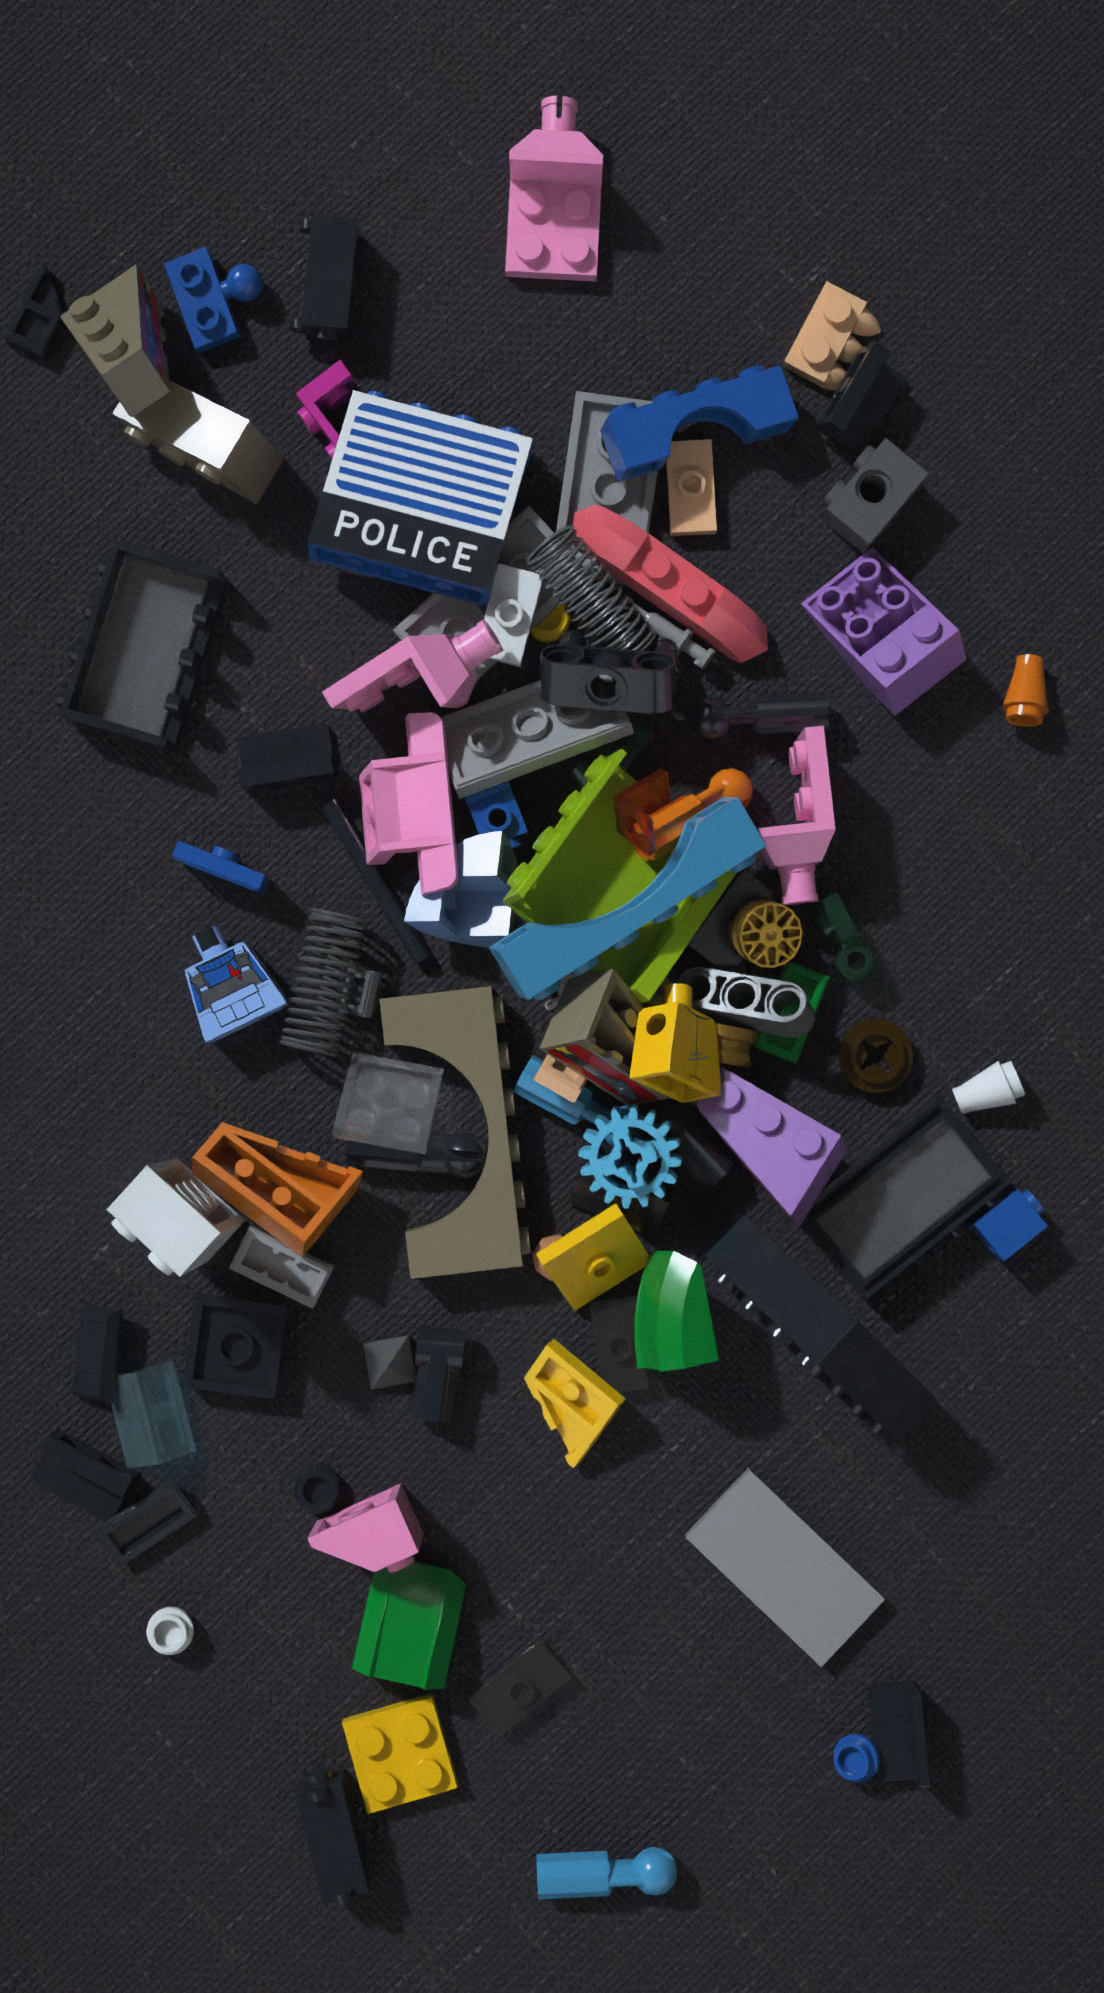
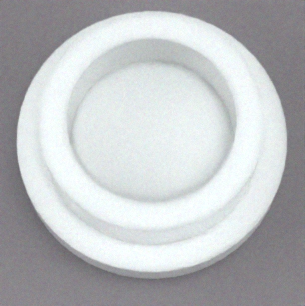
(170, 1630)

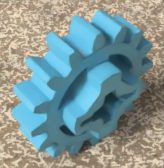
(610, 1162)

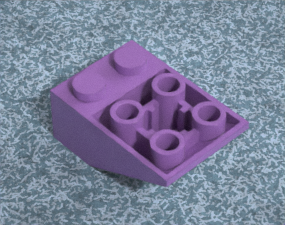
(886, 630)

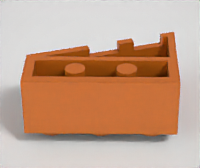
(275, 1186)

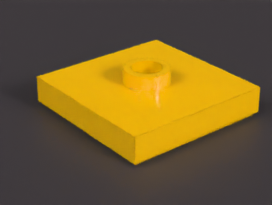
(594, 1257)

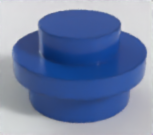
(856, 1758)

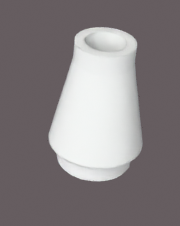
(990, 1088)

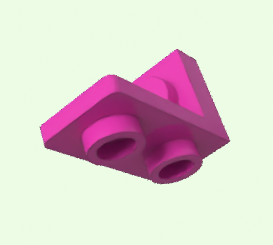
(325, 392)

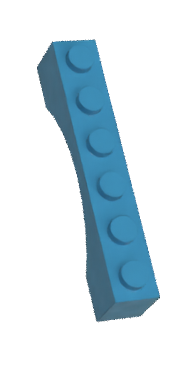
(708, 846)

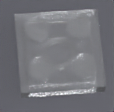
(388, 1103)

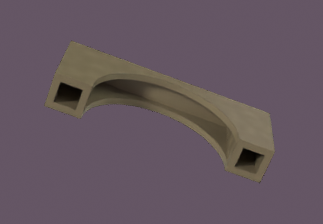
(485, 1227)

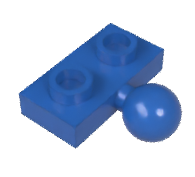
(205, 298)

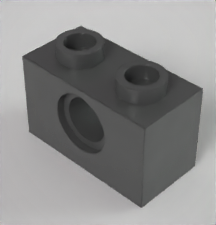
(892, 474)

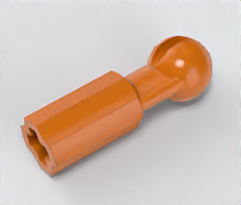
(671, 818)

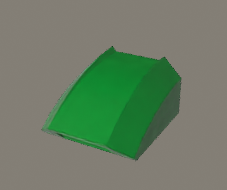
(673, 1315)
(410, 1625)

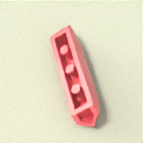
(671, 583)

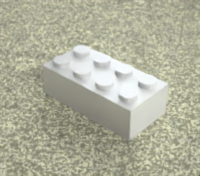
(174, 1217)

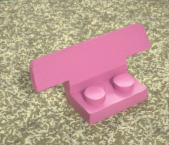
(411, 805)

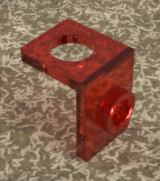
(636, 804)

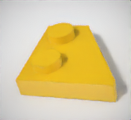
(572, 1399)

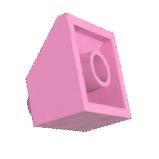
(372, 1532)

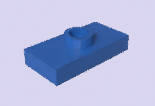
(222, 865)

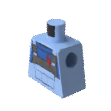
(230, 986)

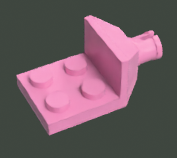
(554, 200)
(441, 660)
(801, 846)

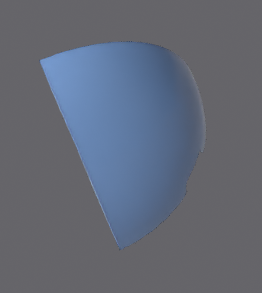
(474, 907)

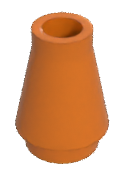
(1027, 695)

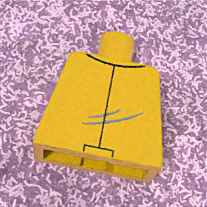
(677, 1048)

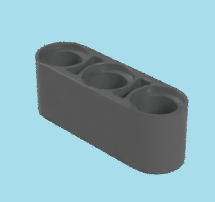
(762, 1014)

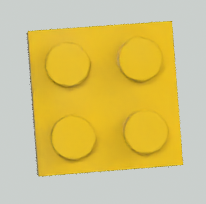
(400, 1753)

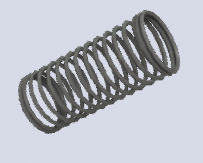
(541, 558)
(313, 1044)

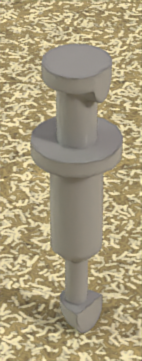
(682, 638)

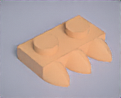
(828, 337)

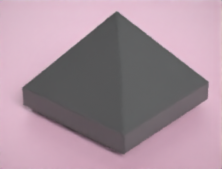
(365, 993)
(390, 1362)

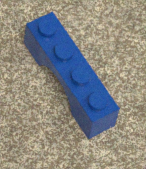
(750, 406)

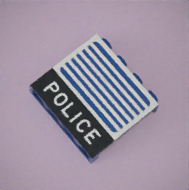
(419, 497)

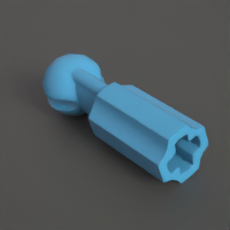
(584, 1107)
(597, 1873)

